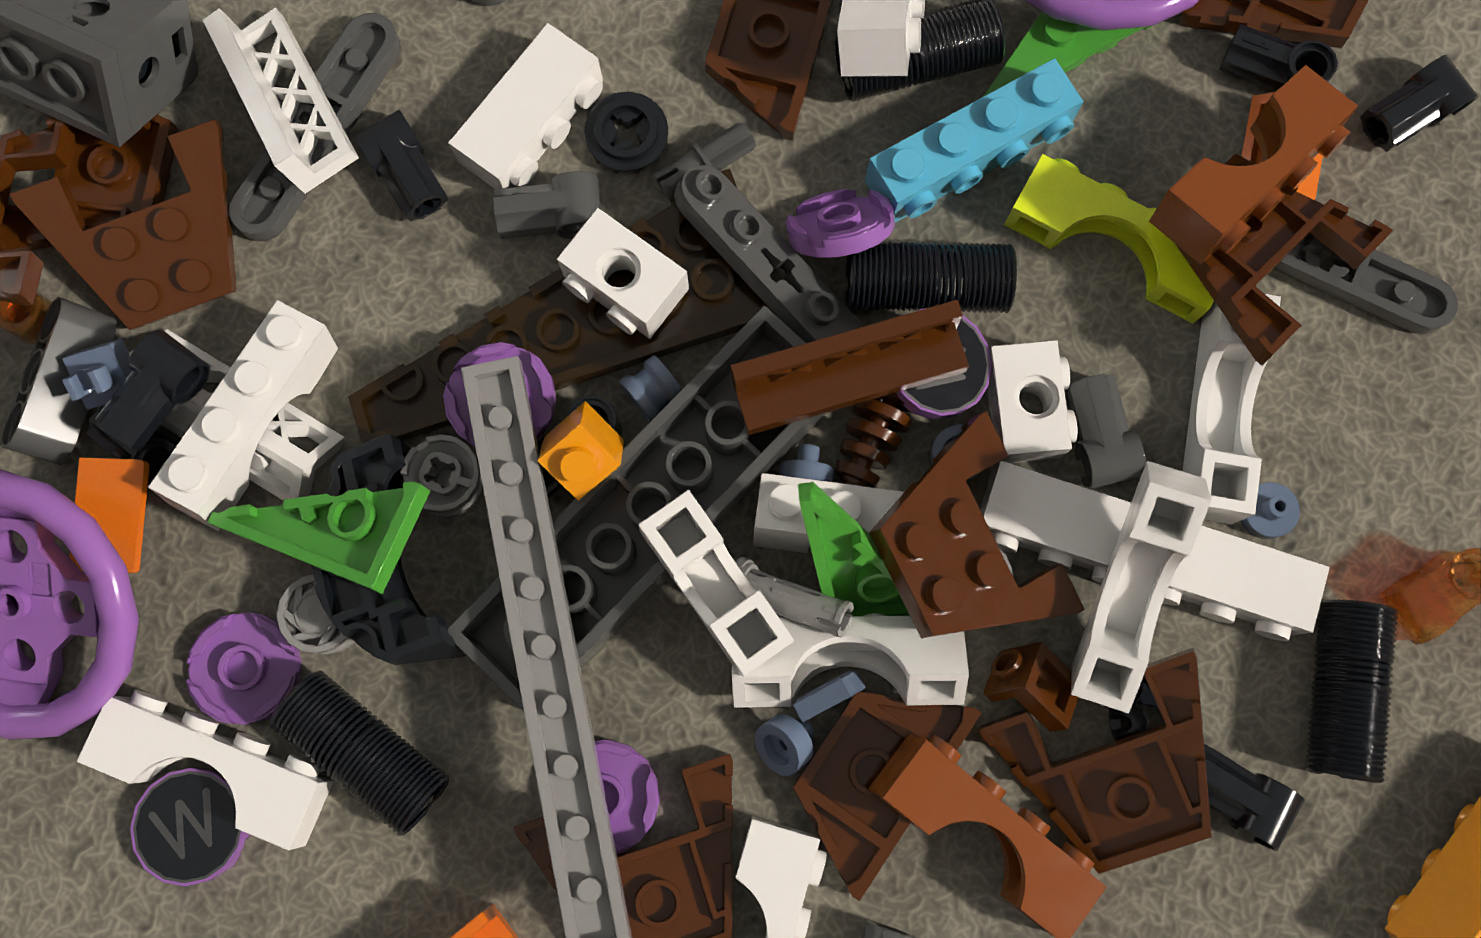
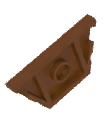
(767, 55)
(834, 785)

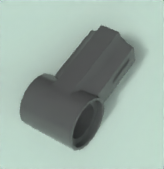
(547, 208)
(1105, 443)

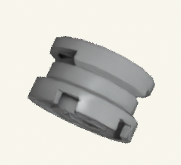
(449, 472)
(306, 622)

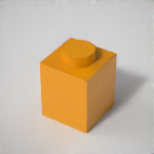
(581, 451)

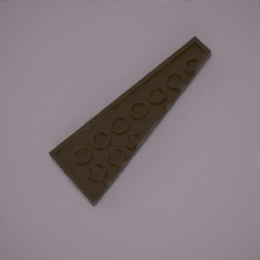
(567, 333)

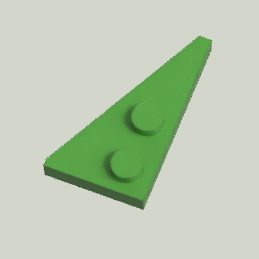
(1059, 40)
(344, 534)
(847, 557)

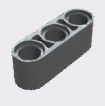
(42, 415)

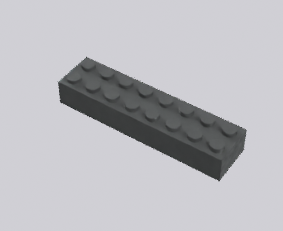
(603, 557)

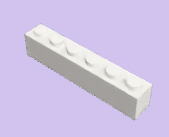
(1220, 575)

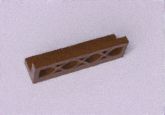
(850, 367)

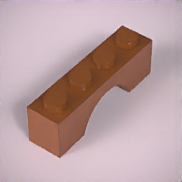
(1217, 199)
(1039, 878)

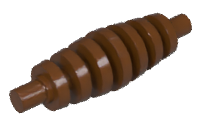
(873, 434)

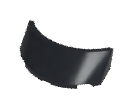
(392, 622)

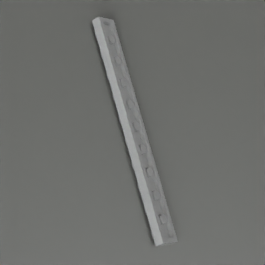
(545, 653)

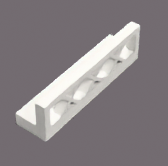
(264, 101)
(276, 462)

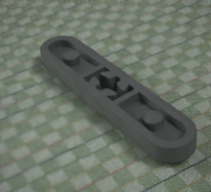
(349, 80)
(742, 236)
(1376, 286)

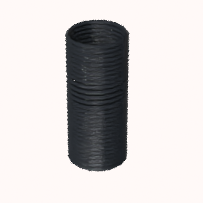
(951, 44)
(912, 276)
(1352, 713)
(373, 759)

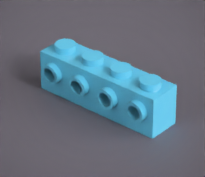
(975, 141)

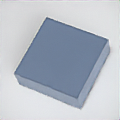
(828, 695)

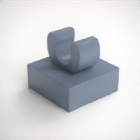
(97, 372)

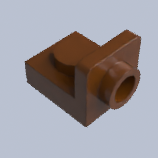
(1036, 681)

